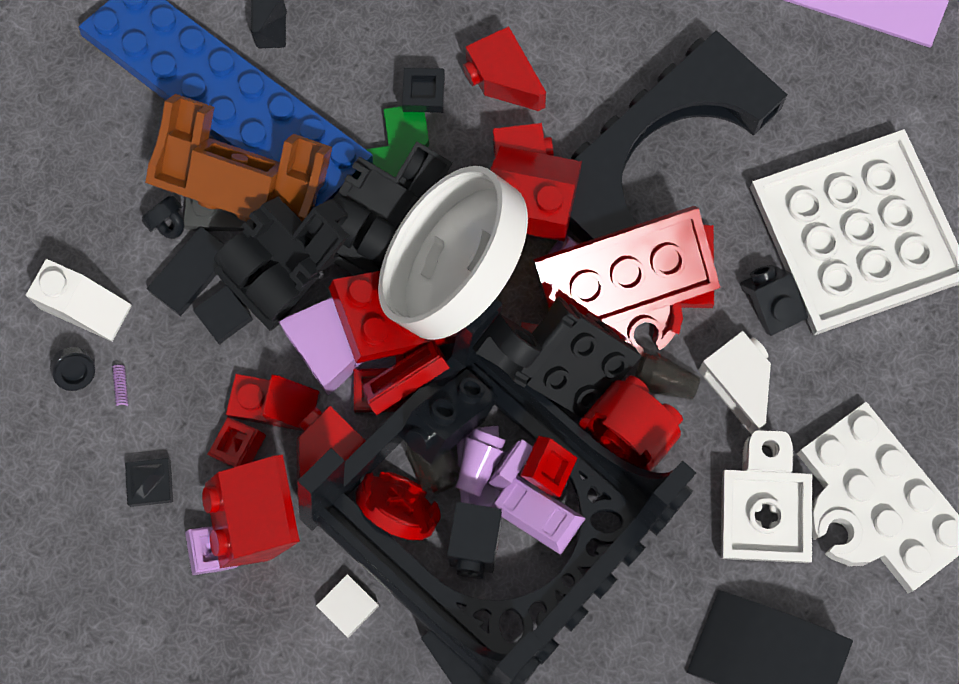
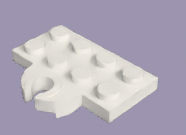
(880, 501)

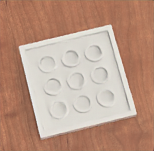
(859, 231)

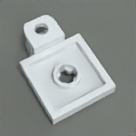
(769, 483)

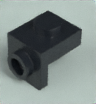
(774, 298)

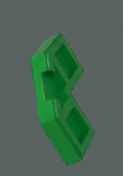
(402, 133)

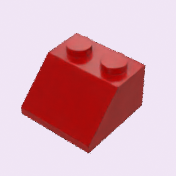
(546, 185)
(250, 512)

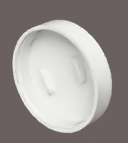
(453, 253)

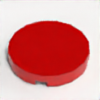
(397, 506)

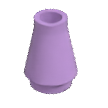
(479, 460)

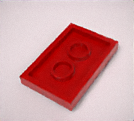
(366, 325)

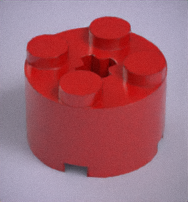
(633, 423)

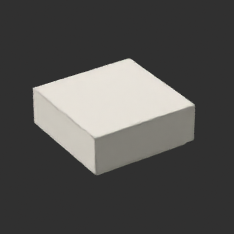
(347, 605)

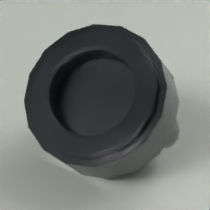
(162, 212)
(72, 368)

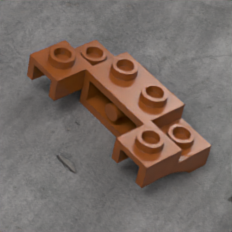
(228, 176)

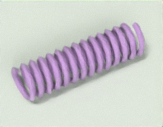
(124, 382)

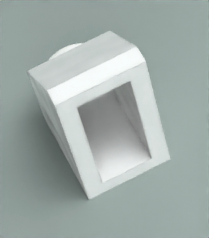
(78, 300)
(741, 379)

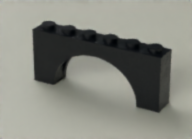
(709, 82)

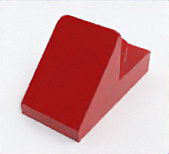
(271, 401)

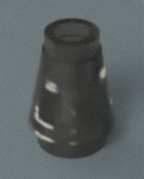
(666, 377)

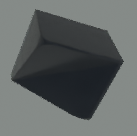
(268, 23)

